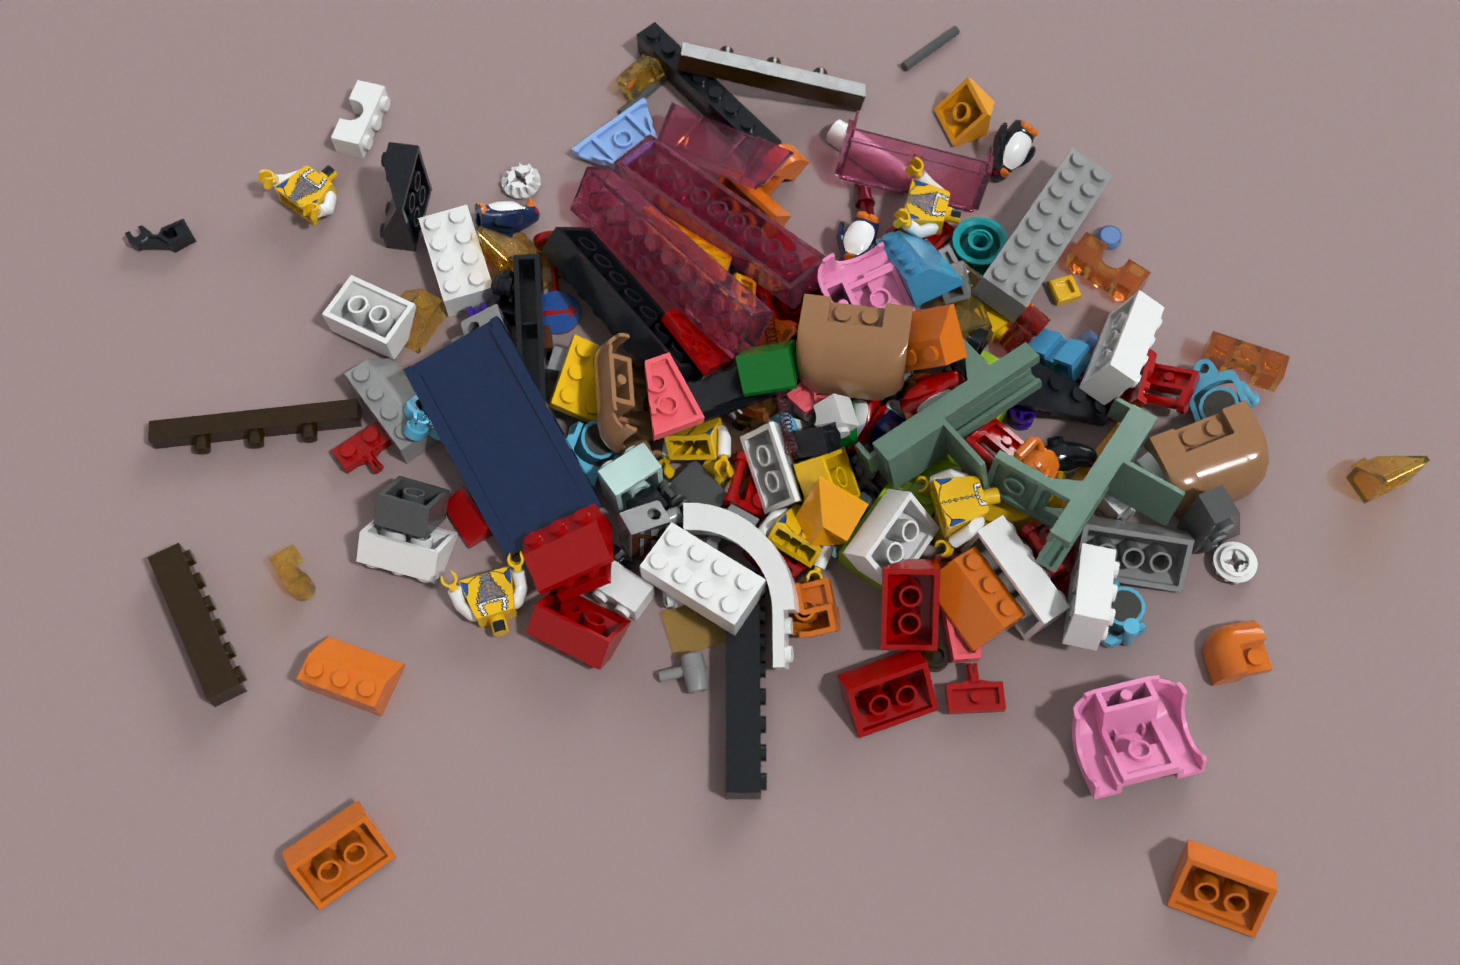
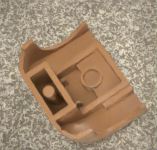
(852, 348)
(620, 399)
(1211, 453)

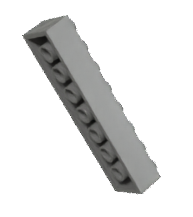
(1042, 235)

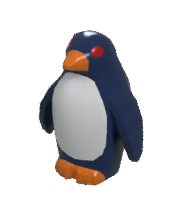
(506, 216)
(858, 237)

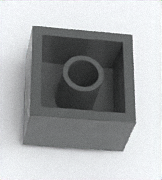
(411, 507)

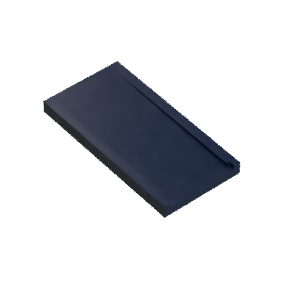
(501, 435)

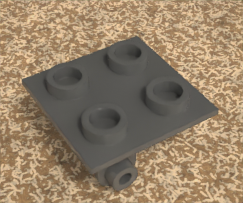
(692, 486)

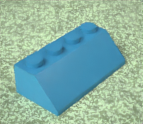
(920, 266)

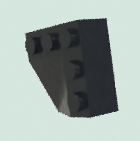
(410, 196)

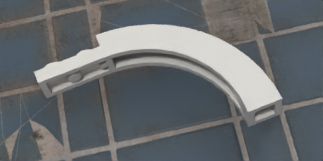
(722, 523)

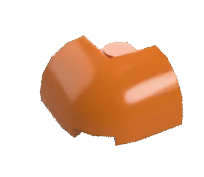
(817, 609)
(1235, 652)

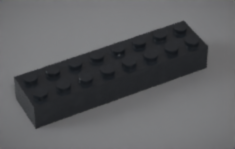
(615, 296)

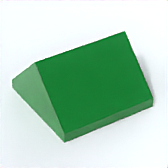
(768, 368)

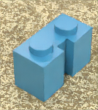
(1062, 356)

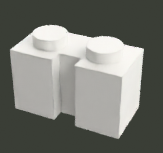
(626, 591)

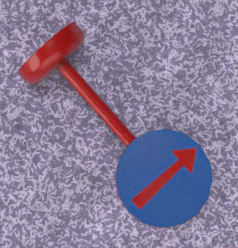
(561, 308)

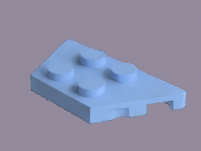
(617, 136)

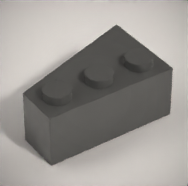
(1211, 519)

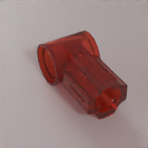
(1028, 325)

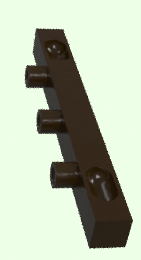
(771, 76)
(255, 425)

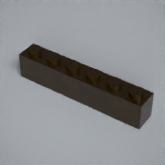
(197, 624)

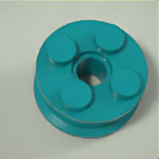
(976, 232)

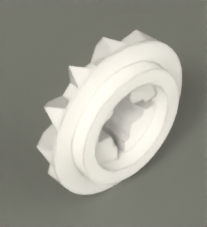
(516, 188)
(1242, 555)

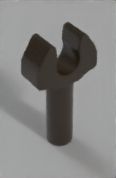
(742, 421)

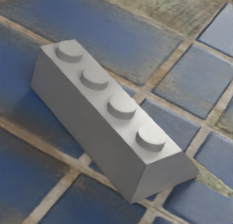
(384, 393)
(1146, 553)

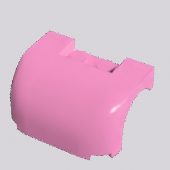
(863, 280)
(1133, 735)

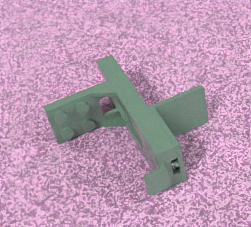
(945, 423)
(1111, 474)

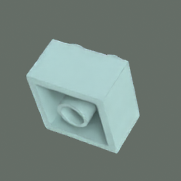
(629, 476)

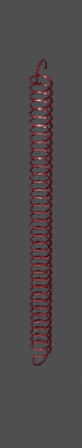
(785, 420)

